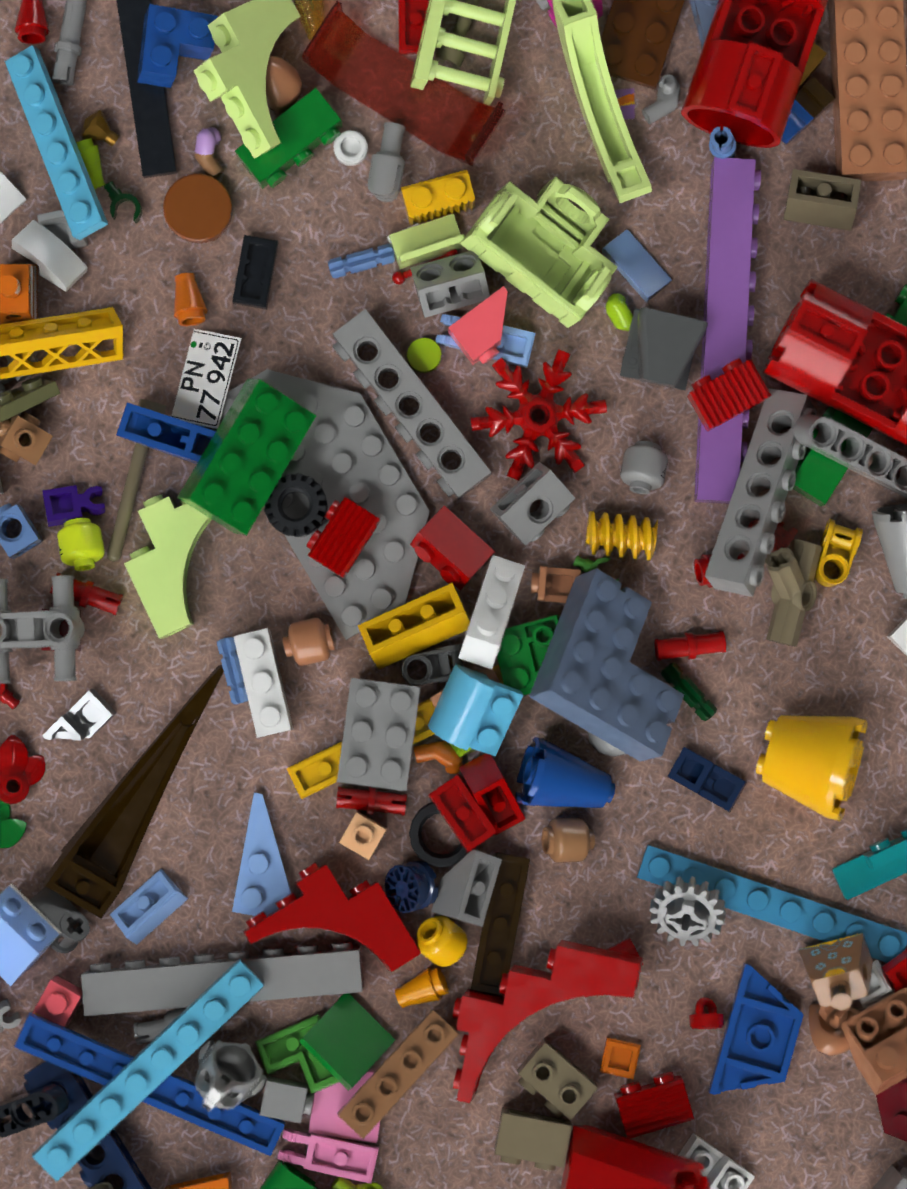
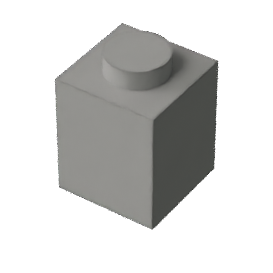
(286, 1099)

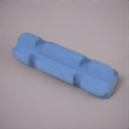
(361, 260)
(232, 670)

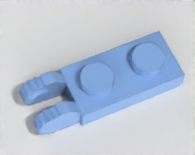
(514, 346)

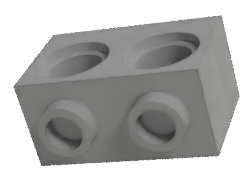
(450, 283)

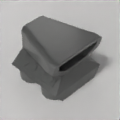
(661, 347)

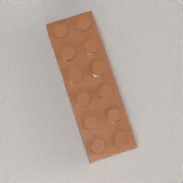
(869, 88)

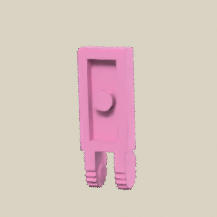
(332, 1155)

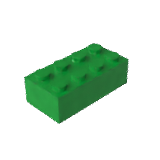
(247, 456)

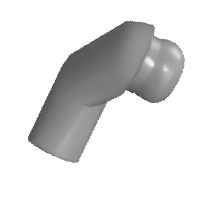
(666, 100)

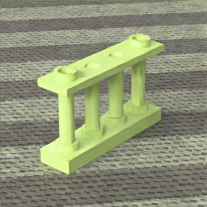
(435, 36)

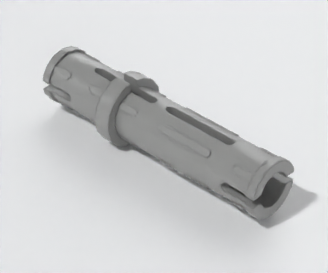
(69, 41)

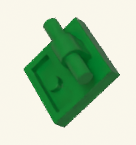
(523, 652)

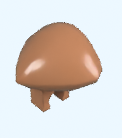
(282, 84)
(827, 1029)

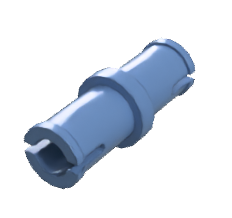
(717, 139)

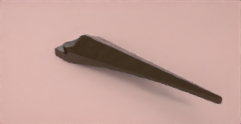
(104, 847)

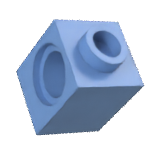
(28, 537)

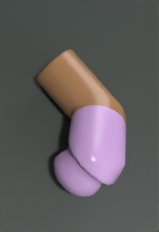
(204, 151)

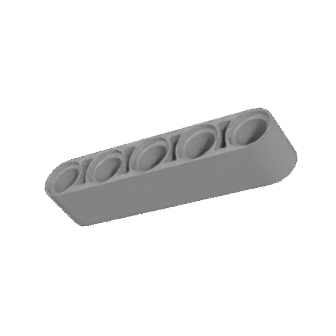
(856, 452)

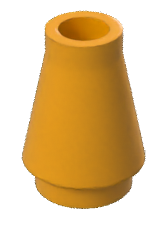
(423, 988)

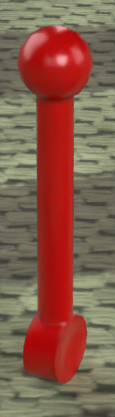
(399, 277)

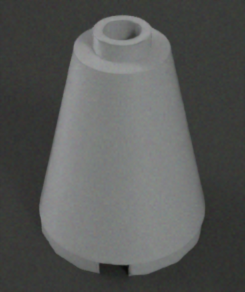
(892, 533)

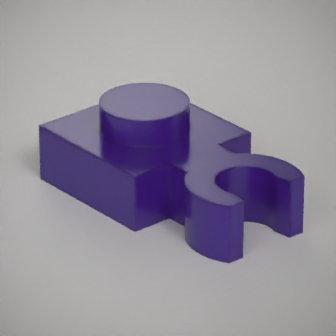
(66, 504)

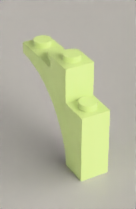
(239, 72)
(162, 572)

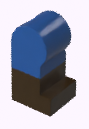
(808, 105)

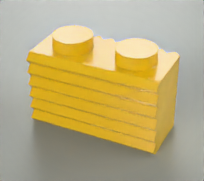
(438, 197)

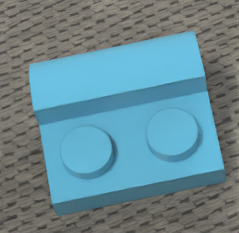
(474, 711)

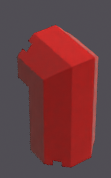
(615, 1162)

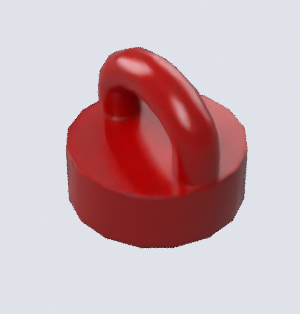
(706, 1021)

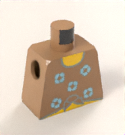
(839, 970)

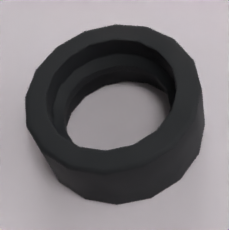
(420, 848)

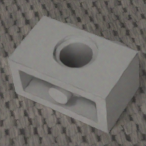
(515, 504)

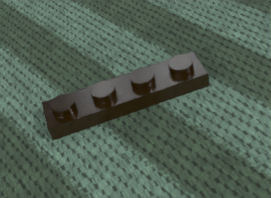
(500, 924)

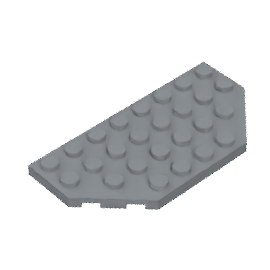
(353, 461)

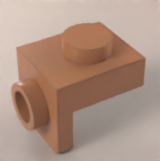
(553, 583)

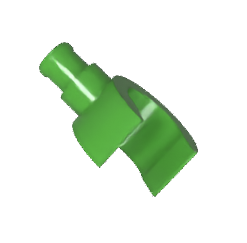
(589, 565)

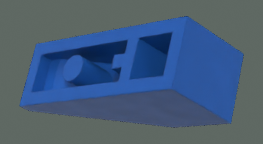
(164, 433)

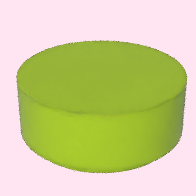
(424, 355)

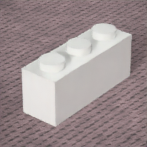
(492, 612)
(263, 682)

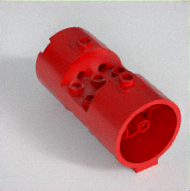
(752, 68)
(845, 358)

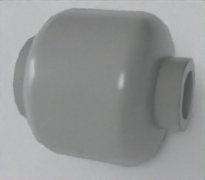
(644, 467)

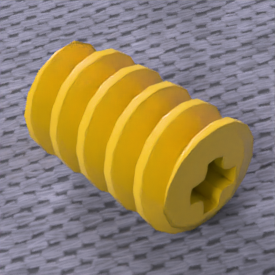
(621, 535)

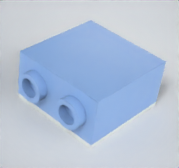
(23, 934)

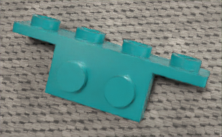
(879, 865)

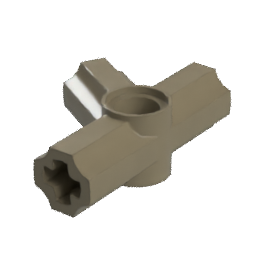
(792, 589)

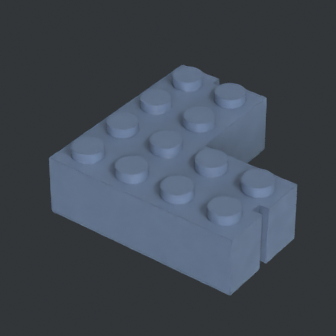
(591, 673)

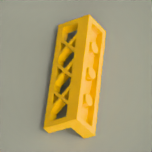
(54, 336)

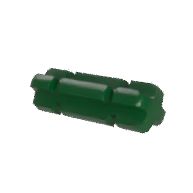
(692, 694)

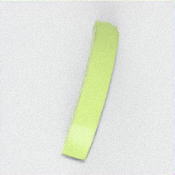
(597, 98)

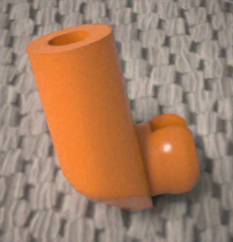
(440, 752)

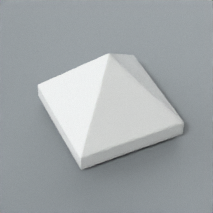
(878, 985)

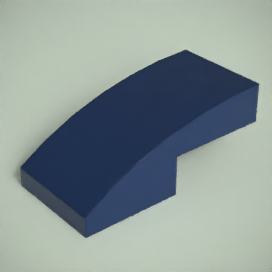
(707, 779)

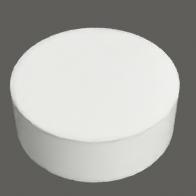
(350, 148)

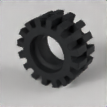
(315, 514)

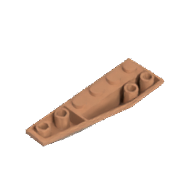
(880, 1041)

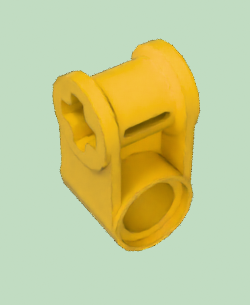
(839, 547)

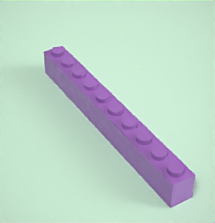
(727, 315)

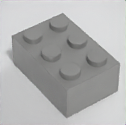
(378, 734)

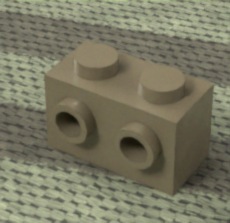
(822, 199)
(556, 1079)
(532, 1139)

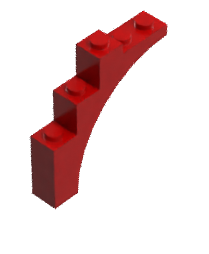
(576, 972)

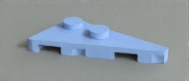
(262, 871)

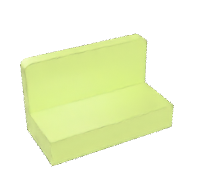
(426, 241)

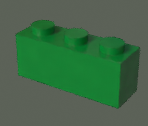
(300, 132)

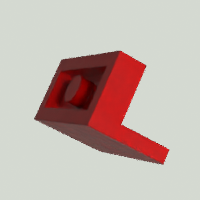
(462, 813)

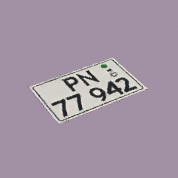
(206, 378)

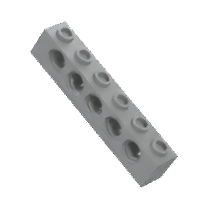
(365, 331)
(745, 506)

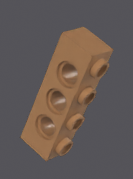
(397, 1074)

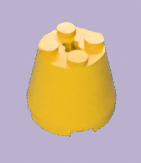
(814, 760)

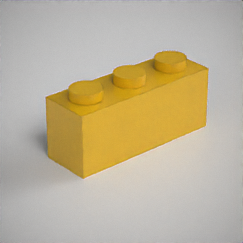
(414, 626)

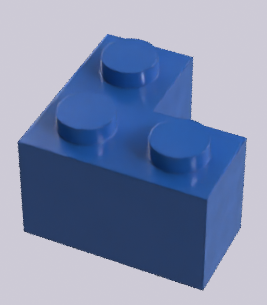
(172, 34)

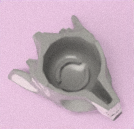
(227, 1074)

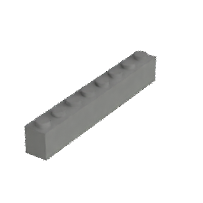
(179, 984)

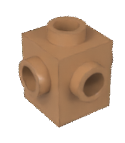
(32, 442)

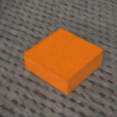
(620, 1058)

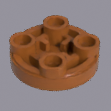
(198, 208)

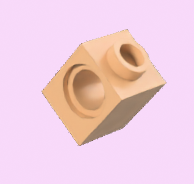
(363, 835)

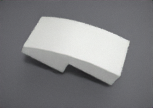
(55, 259)
(719, 1169)

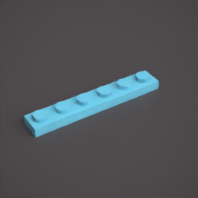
(56, 143)

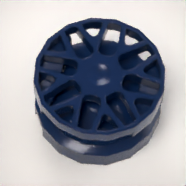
(412, 885)

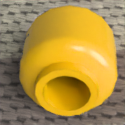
(441, 940)

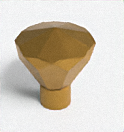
(97, 128)

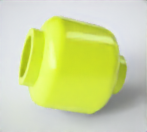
(80, 544)

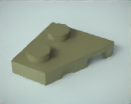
(26, 396)

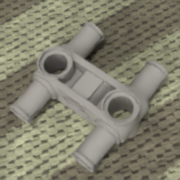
(41, 629)

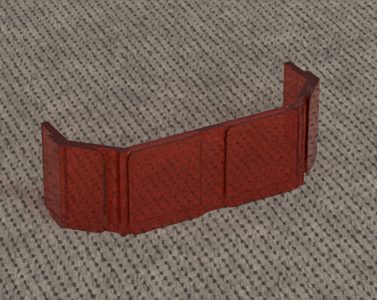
(382, 83)

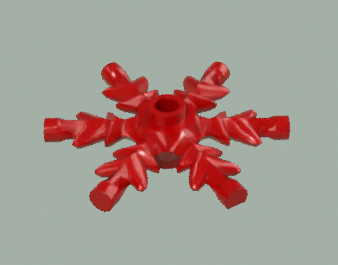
(553, 414)

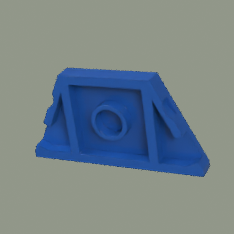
(756, 1037)

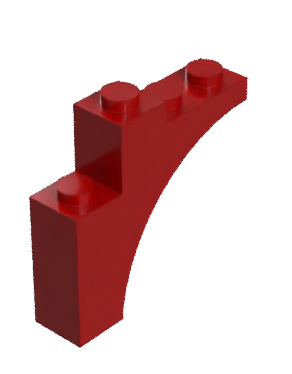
(323, 905)

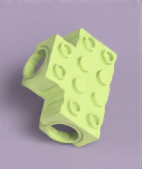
(545, 246)

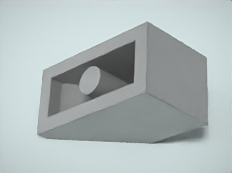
(468, 888)

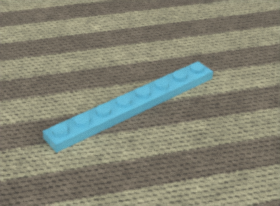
(147, 1070)

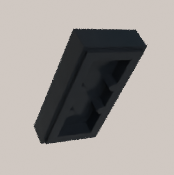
(255, 272)

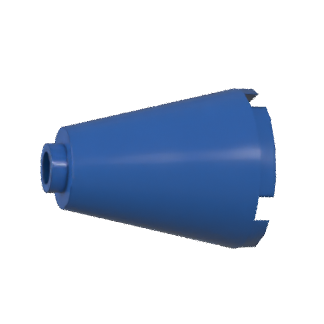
(561, 779)

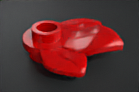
(18, 767)

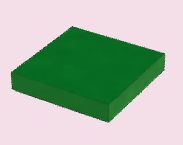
(347, 1040)

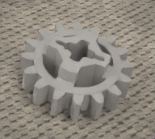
(687, 911)

